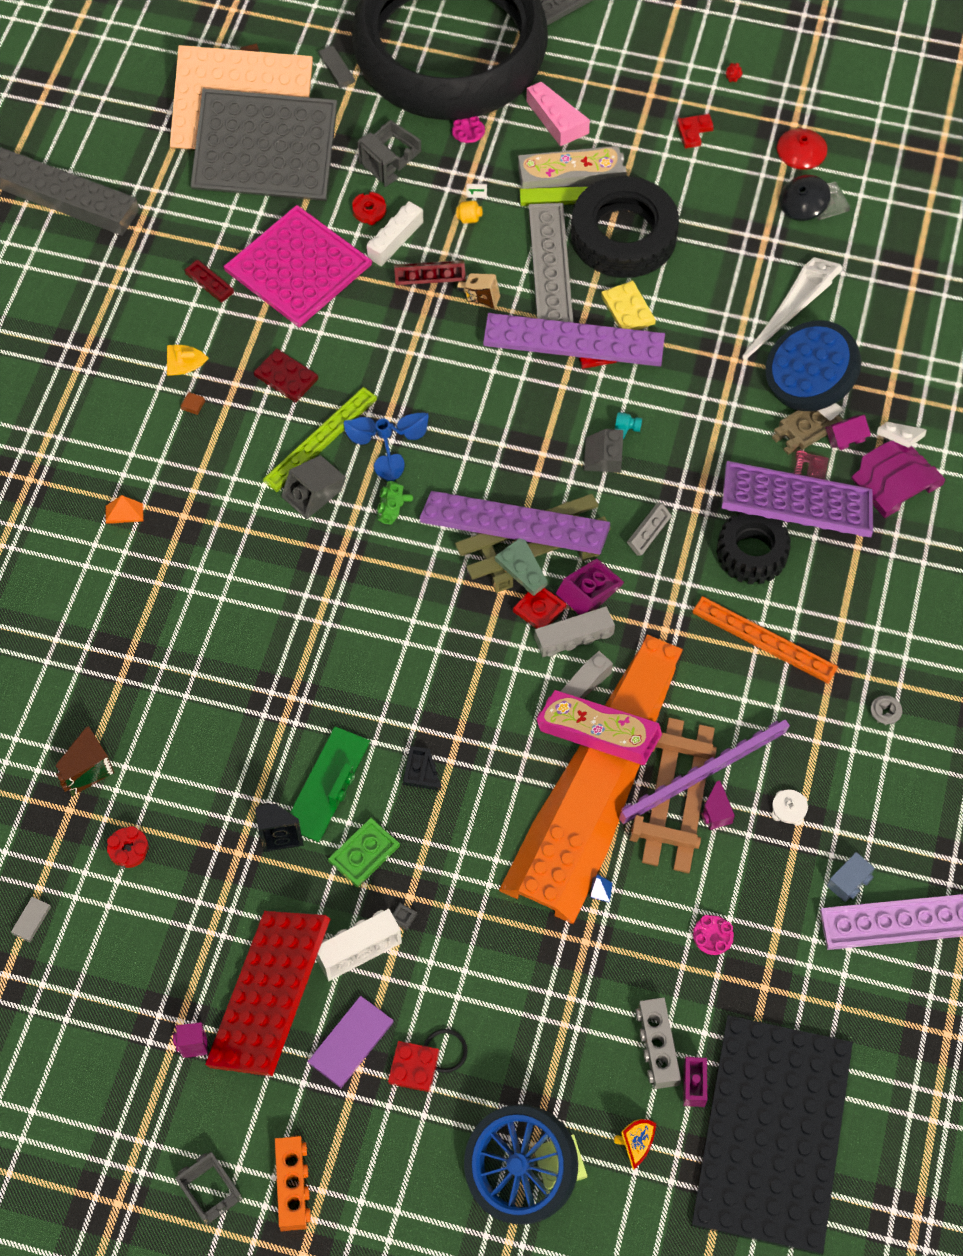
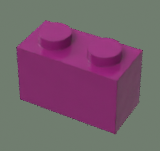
(848, 431)
(191, 1040)
(695, 1082)

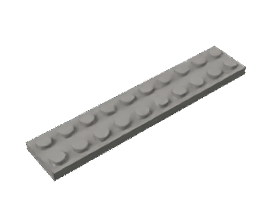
(550, 262)

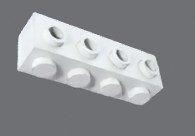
(394, 233)

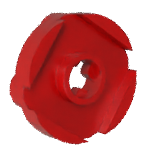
(369, 216)
(124, 836)

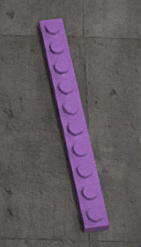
(697, 774)

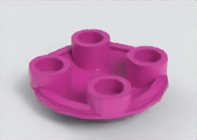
(468, 129)
(713, 934)

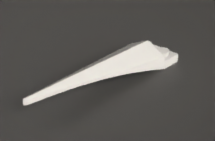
(809, 284)

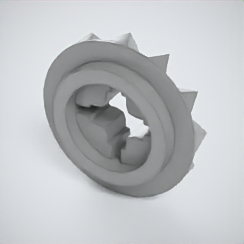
(882, 703)

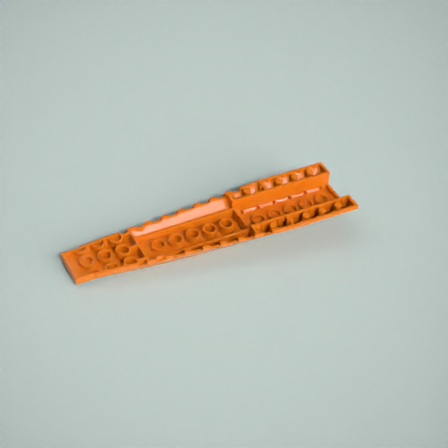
(585, 806)

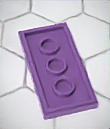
(350, 1042)

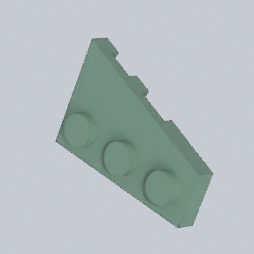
(522, 566)

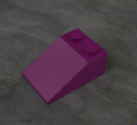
(589, 587)

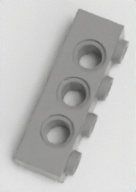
(657, 1010)

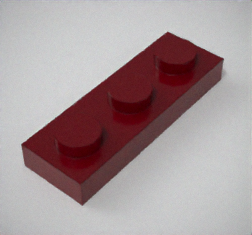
(209, 281)

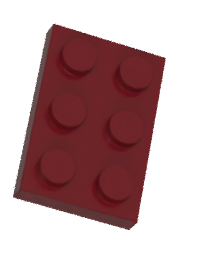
(286, 375)

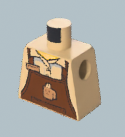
(481, 290)

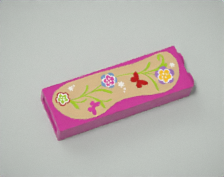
(599, 727)

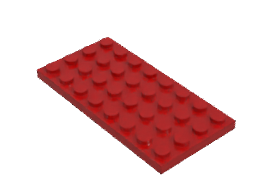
(268, 993)

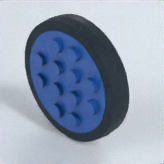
(813, 365)

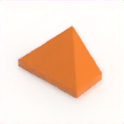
(124, 510)

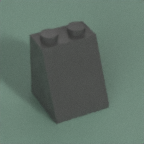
(312, 485)

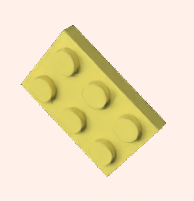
(628, 307)

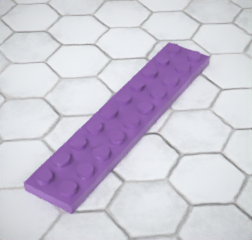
(574, 339)
(515, 522)

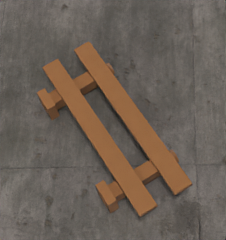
(655, 830)

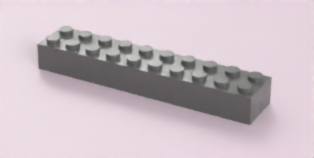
(66, 192)

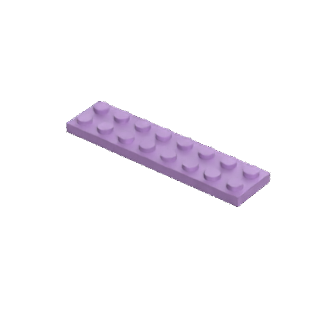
(893, 922)

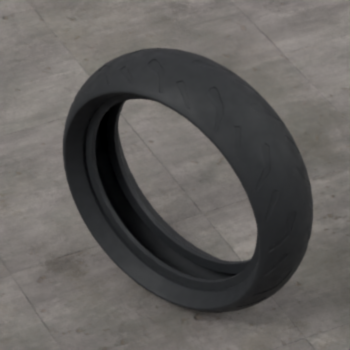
(449, 97)

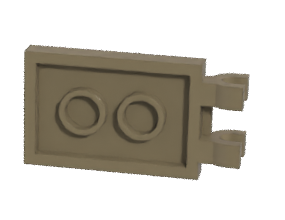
(803, 429)

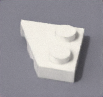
(901, 434)

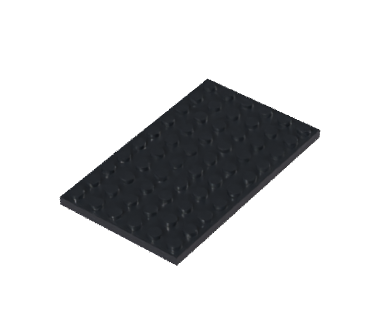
(773, 1135)

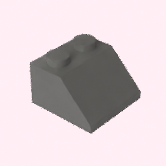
(604, 451)

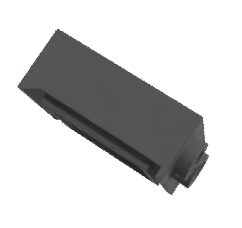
(391, 130)
(376, 157)
(188, 1175)

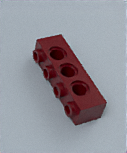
(429, 272)

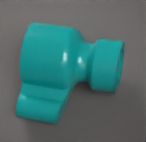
(625, 422)

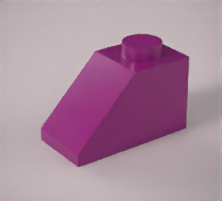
(717, 809)

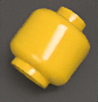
(469, 212)

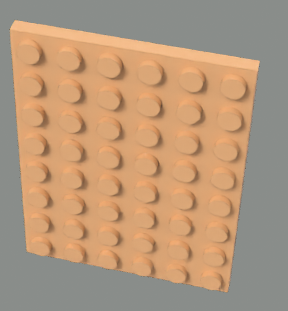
(232, 72)

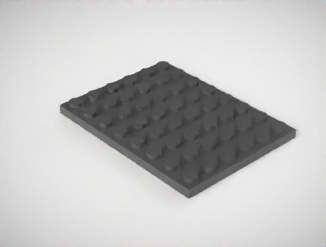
(264, 144)

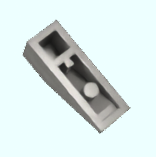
(589, 676)

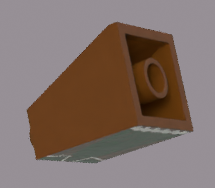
(83, 764)

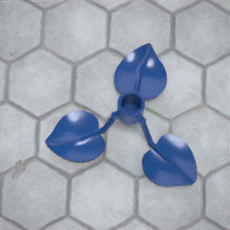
(362, 428)

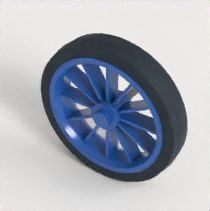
(521, 1164)

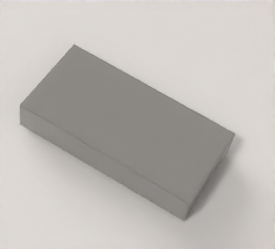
(30, 919)

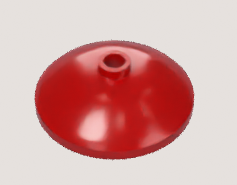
(802, 148)

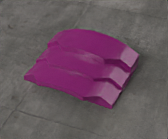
(895, 476)

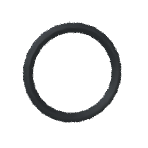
(449, 1031)

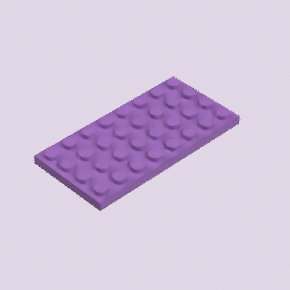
(798, 499)

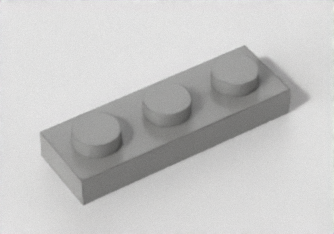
(649, 529)

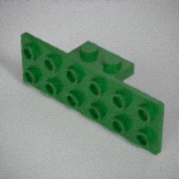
(328, 782)

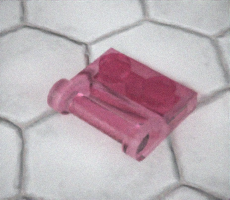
(817, 464)

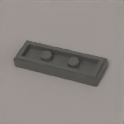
(336, 66)

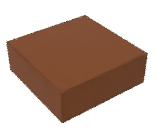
(193, 403)

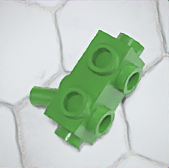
(391, 501)

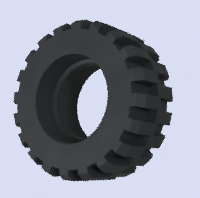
(749, 567)

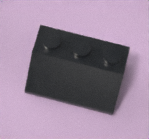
(277, 828)

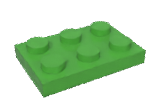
(364, 852)

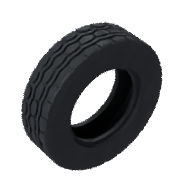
(621, 258)

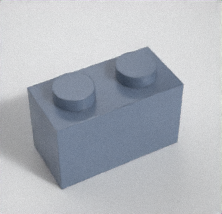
(851, 877)

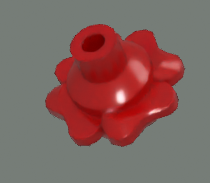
(733, 72)

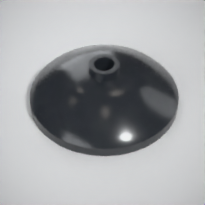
(806, 204)

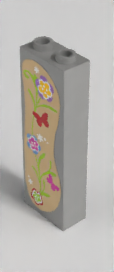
(570, 167)

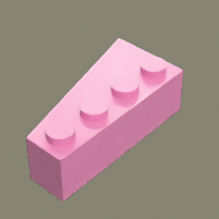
(556, 114)

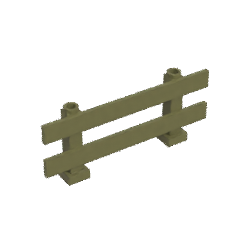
(483, 542)

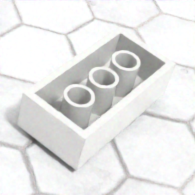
(358, 944)

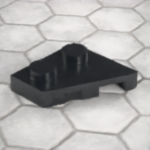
(421, 770)

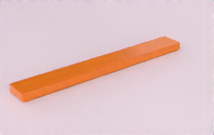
(765, 640)

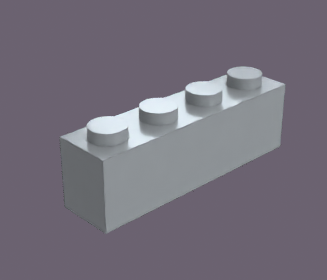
(574, 632)

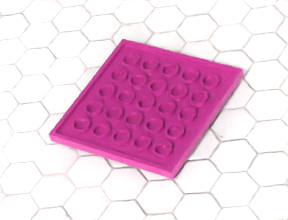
(298, 265)

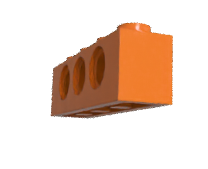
(284, 1149)

